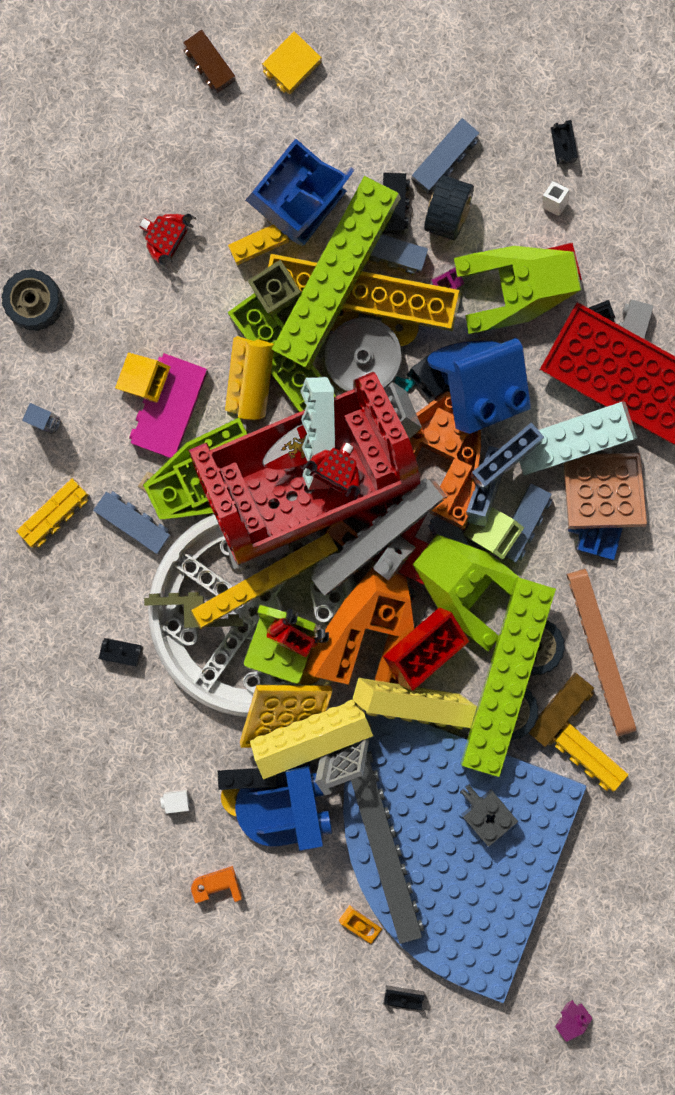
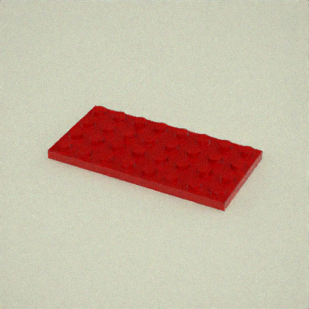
(615, 368)

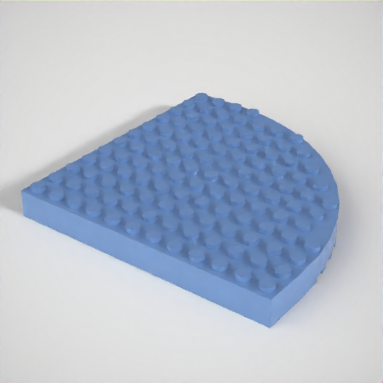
(469, 896)

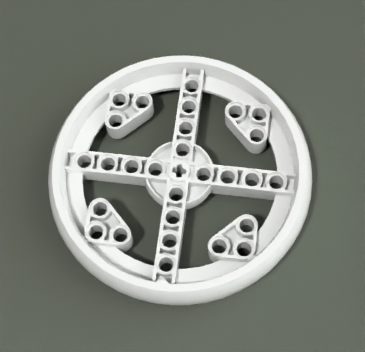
(171, 643)

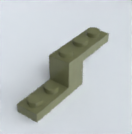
(190, 602)

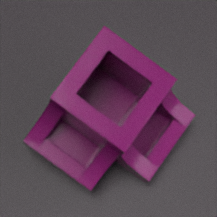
(448, 279)
(573, 1021)

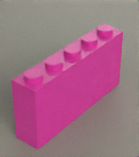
(164, 423)

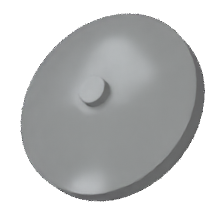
(362, 348)

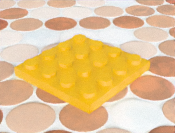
(281, 706)

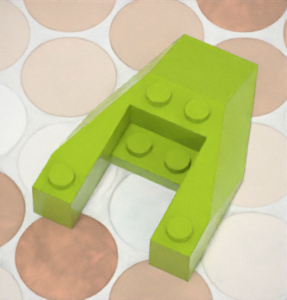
(530, 282)
(176, 487)
(458, 577)

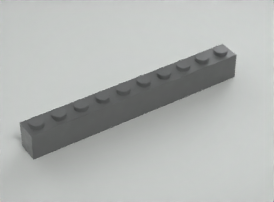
(386, 853)

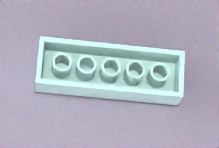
(580, 437)

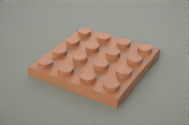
(605, 491)

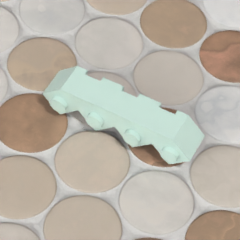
(318, 423)

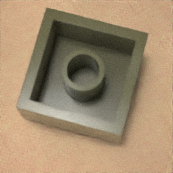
(275, 288)

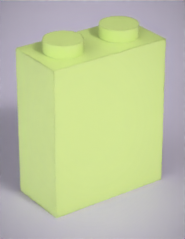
(497, 535)

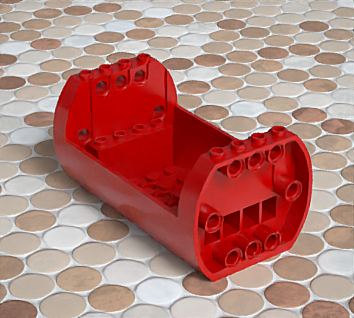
(243, 488)

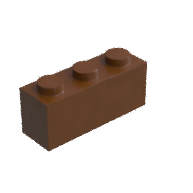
(208, 61)

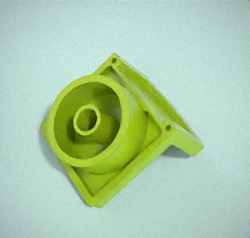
(272, 658)

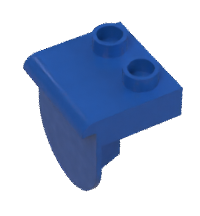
(299, 192)
(484, 381)
(284, 812)

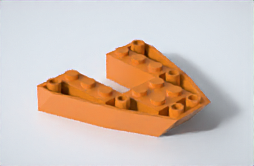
(462, 448)
(372, 605)

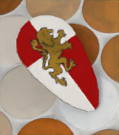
(287, 451)

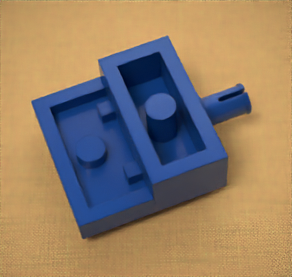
(598, 541)

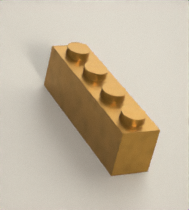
(560, 709)

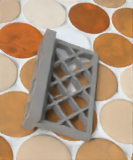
(328, 767)

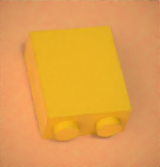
(291, 63)
(142, 377)

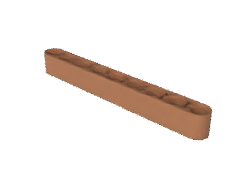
(602, 652)

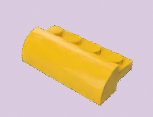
(249, 378)

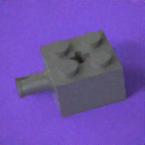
(484, 805)

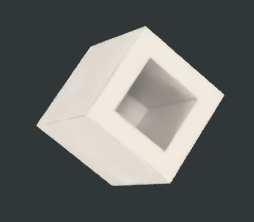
(556, 198)
(175, 801)

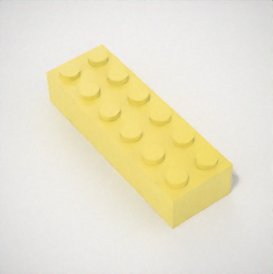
(420, 704)
(310, 738)

